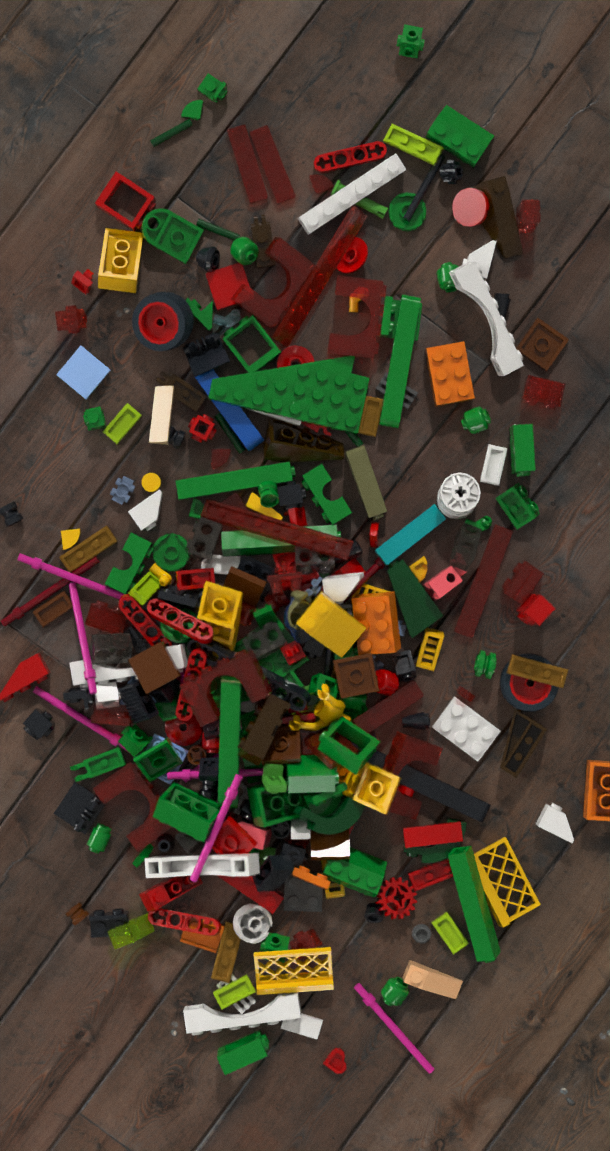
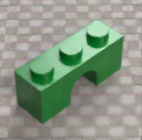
(315, 481)
(124, 579)

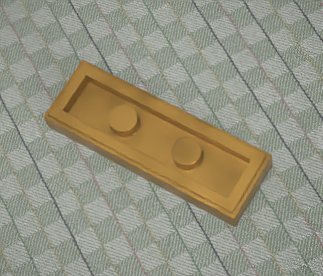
(88, 549)
(537, 671)
(226, 954)

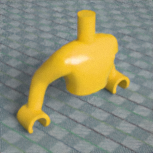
(327, 709)

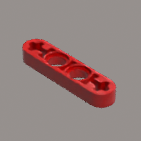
(350, 159)
(178, 623)
(142, 626)
(180, 705)
(184, 922)

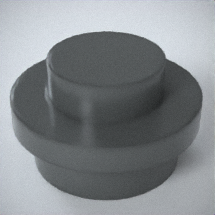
(421, 933)

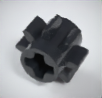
(451, 172)

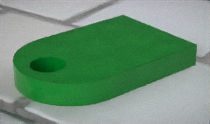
(172, 235)

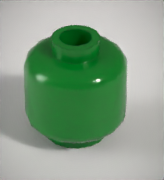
(244, 250)
(444, 279)
(476, 420)
(394, 991)

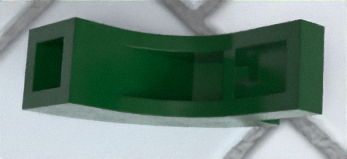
(339, 820)
(436, 852)

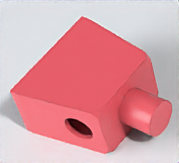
(439, 586)
(261, 835)

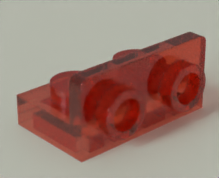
(111, 716)

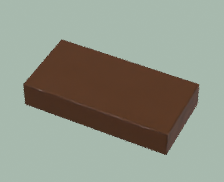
(53, 609)

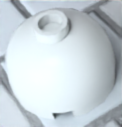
(252, 923)

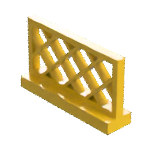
(493, 900)
(294, 981)

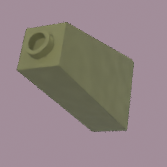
(366, 482)

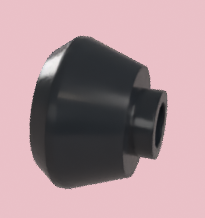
(208, 258)

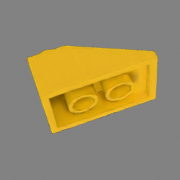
(120, 260)
(330, 624)

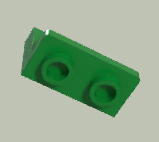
(518, 505)

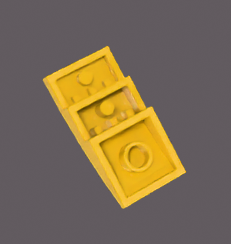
(222, 611)
(370, 786)

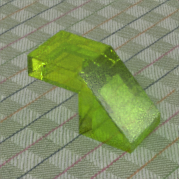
(131, 931)

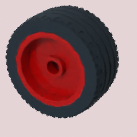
(162, 321)
(523, 696)

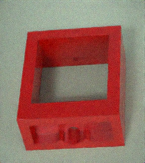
(110, 190)

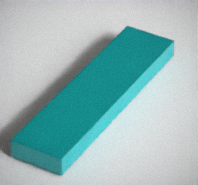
(410, 534)

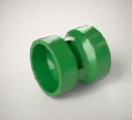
(268, 494)

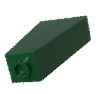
(414, 602)

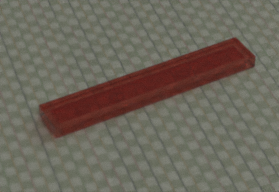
(483, 581)

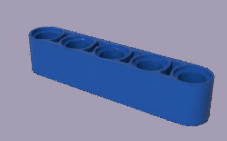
(233, 415)

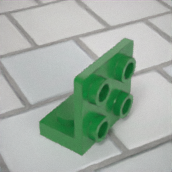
(390, 316)
(325, 802)

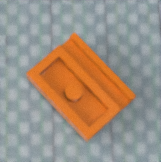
(303, 874)
(202, 941)

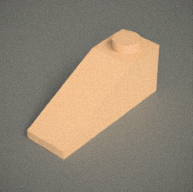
(431, 980)

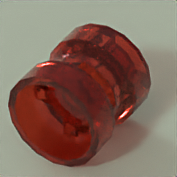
(281, 599)

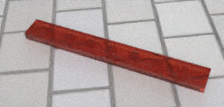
(319, 276)
(277, 529)

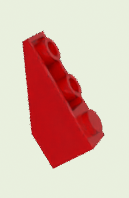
(27, 672)
(167, 891)

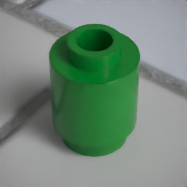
(99, 838)

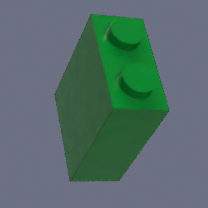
(522, 449)
(310, 776)

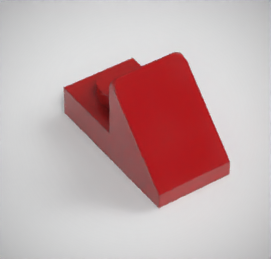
(194, 578)

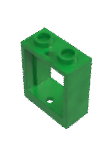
(264, 360)
(342, 754)
(243, 1052)

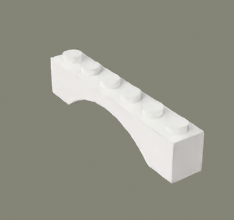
(351, 194)
(503, 354)
(105, 673)
(215, 865)
(203, 1018)

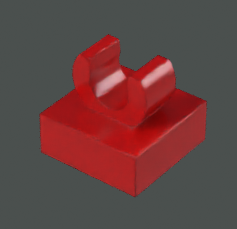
(83, 281)
(297, 516)
(293, 653)

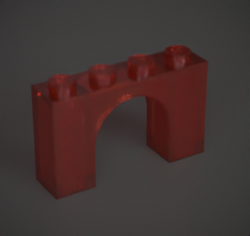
(297, 271)
(363, 343)
(243, 667)
(404, 750)
(129, 779)

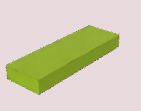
(413, 144)

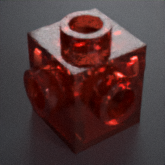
(71, 319)
(305, 940)

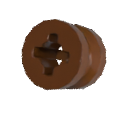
(194, 757)
(77, 913)

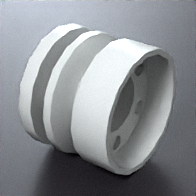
(451, 503)

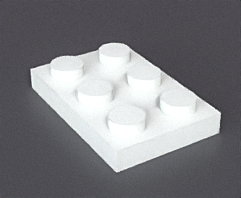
(466, 728)

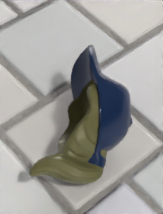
(293, 613)

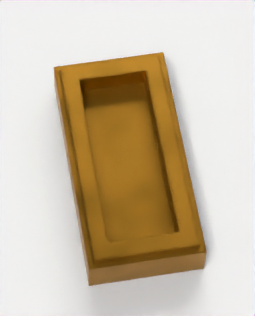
(370, 416)

